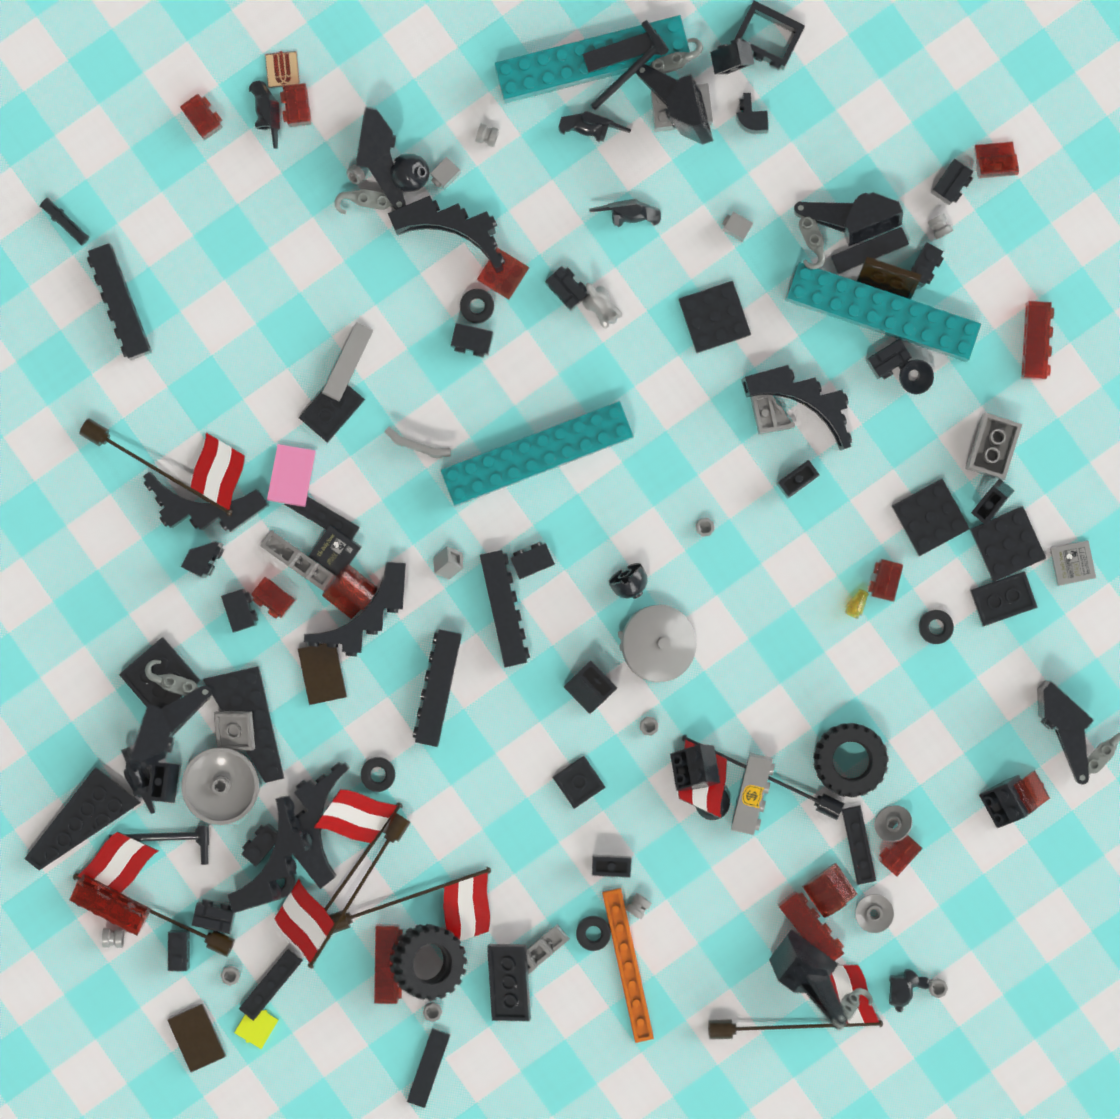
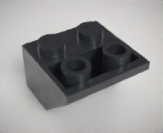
(201, 559)
(590, 687)
(695, 767)
(1004, 803)

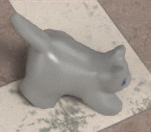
(599, 302)

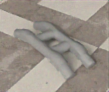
(432, 452)

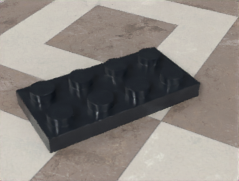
(509, 982)

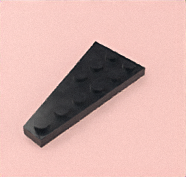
(246, 692)
(87, 812)

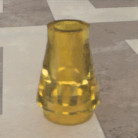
(856, 605)

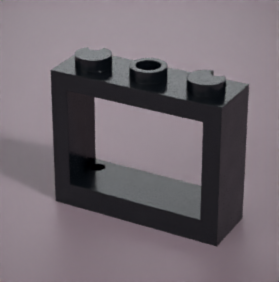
(778, 19)

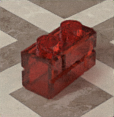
(296, 105)
(201, 116)
(886, 580)
(272, 597)
(899, 855)

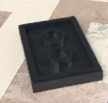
(328, 415)
(1003, 598)

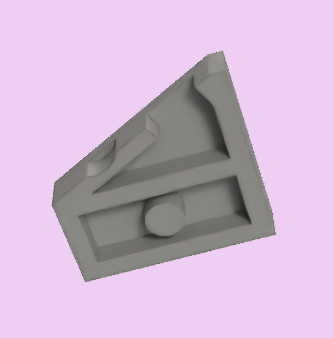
(769, 415)

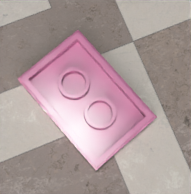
(291, 475)

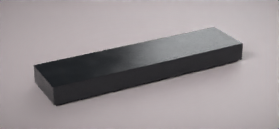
(617, 52)
(872, 248)
(325, 517)
(858, 845)
(270, 984)
(428, 1068)

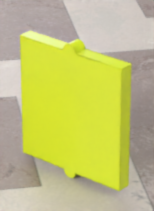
(257, 1030)

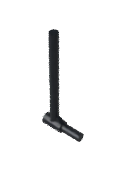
(657, 47)
(201, 836)

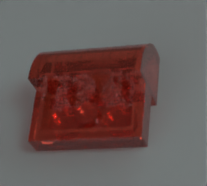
(996, 160)
(350, 591)
(830, 890)

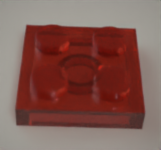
(506, 281)

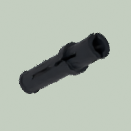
(60, 217)

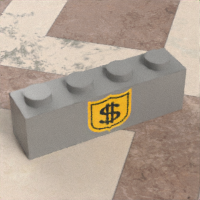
(751, 794)

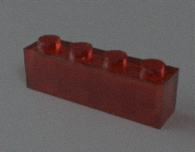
(1036, 340)
(110, 904)
(809, 926)
(385, 988)

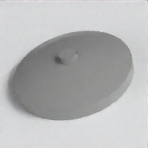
(658, 643)
(220, 786)

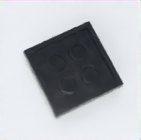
(714, 317)
(930, 517)
(1008, 544)
(171, 663)

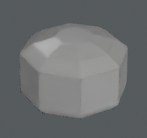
(355, 174)
(705, 527)
(649, 726)
(230, 975)
(938, 988)
(432, 1012)

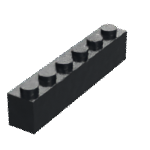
(119, 301)
(503, 608)
(438, 687)

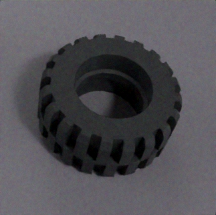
(824, 760)
(451, 968)

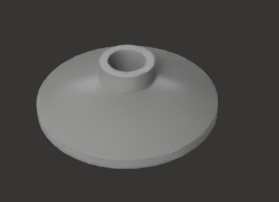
(888, 818)
(876, 923)

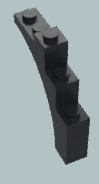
(424, 215)
(806, 392)
(203, 514)
(371, 619)
(314, 799)
(279, 866)

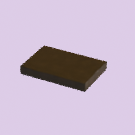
(889, 278)
(322, 673)
(196, 1038)

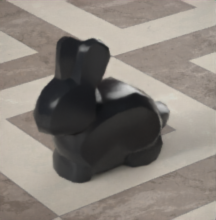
(902, 988)

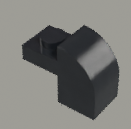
(750, 121)

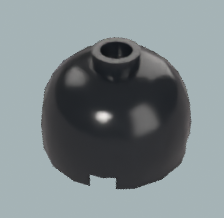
(409, 172)
(630, 582)

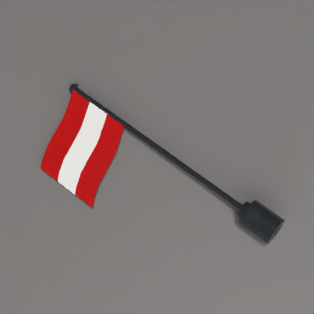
(710, 798)

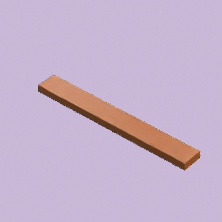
(628, 965)

